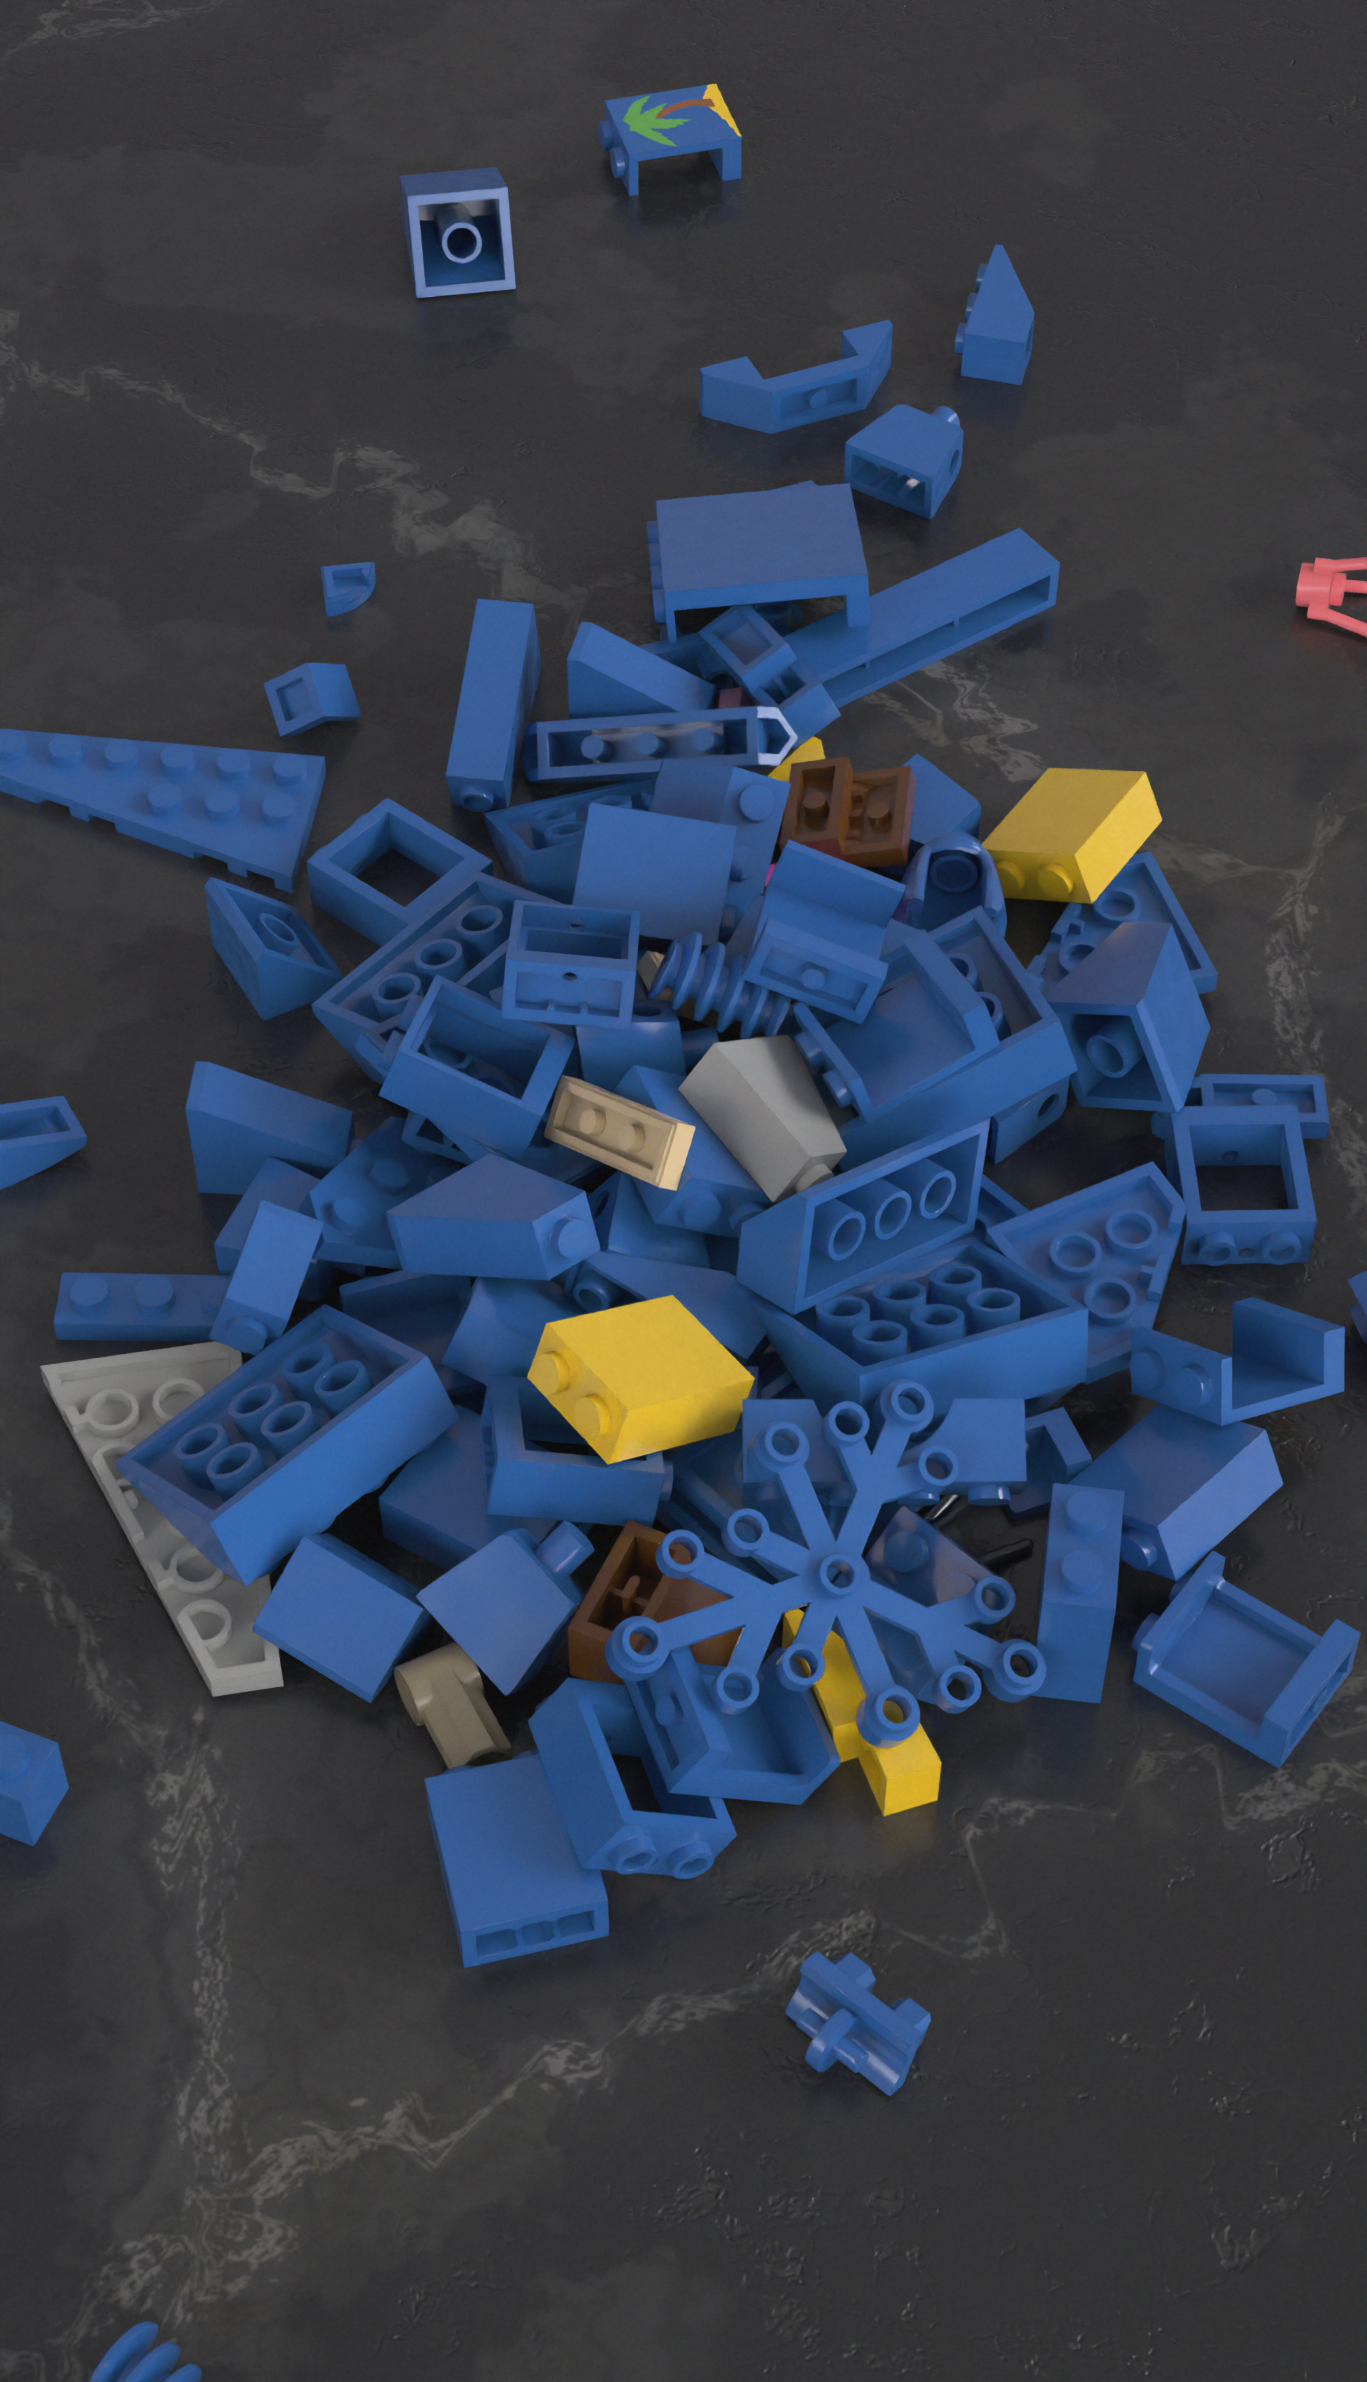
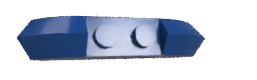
(636, 744)

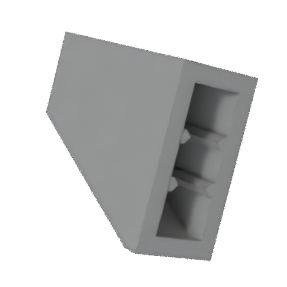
(766, 1113)

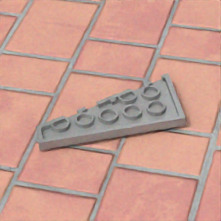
(109, 1411)

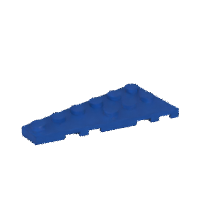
(180, 797)

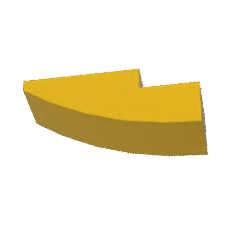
(897, 1775)

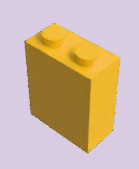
(1072, 834)
(640, 1378)

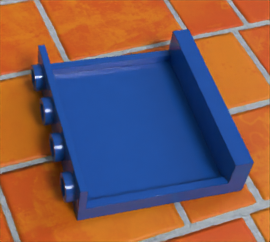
(757, 551)

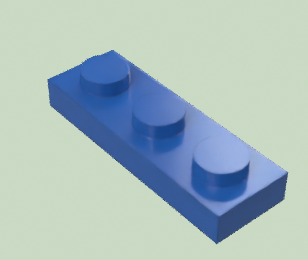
(137, 1306)

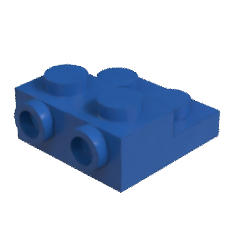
(928, 1569)

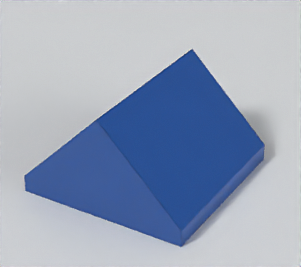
(268, 949)
(343, 1615)

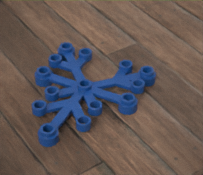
(759, 1605)

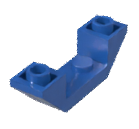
(741, 397)

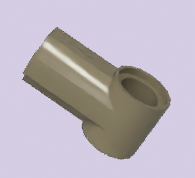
(448, 1697)

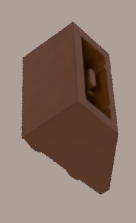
(635, 1586)

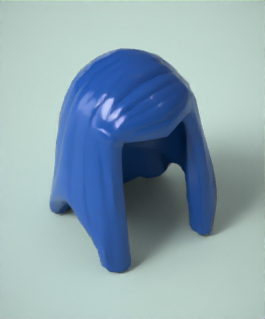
(949, 880)

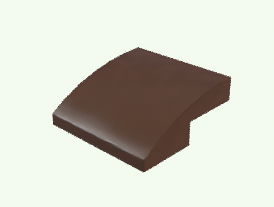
(850, 814)

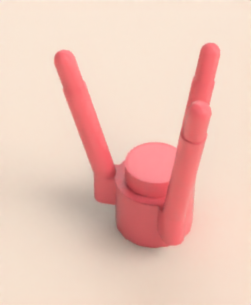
(1324, 586)

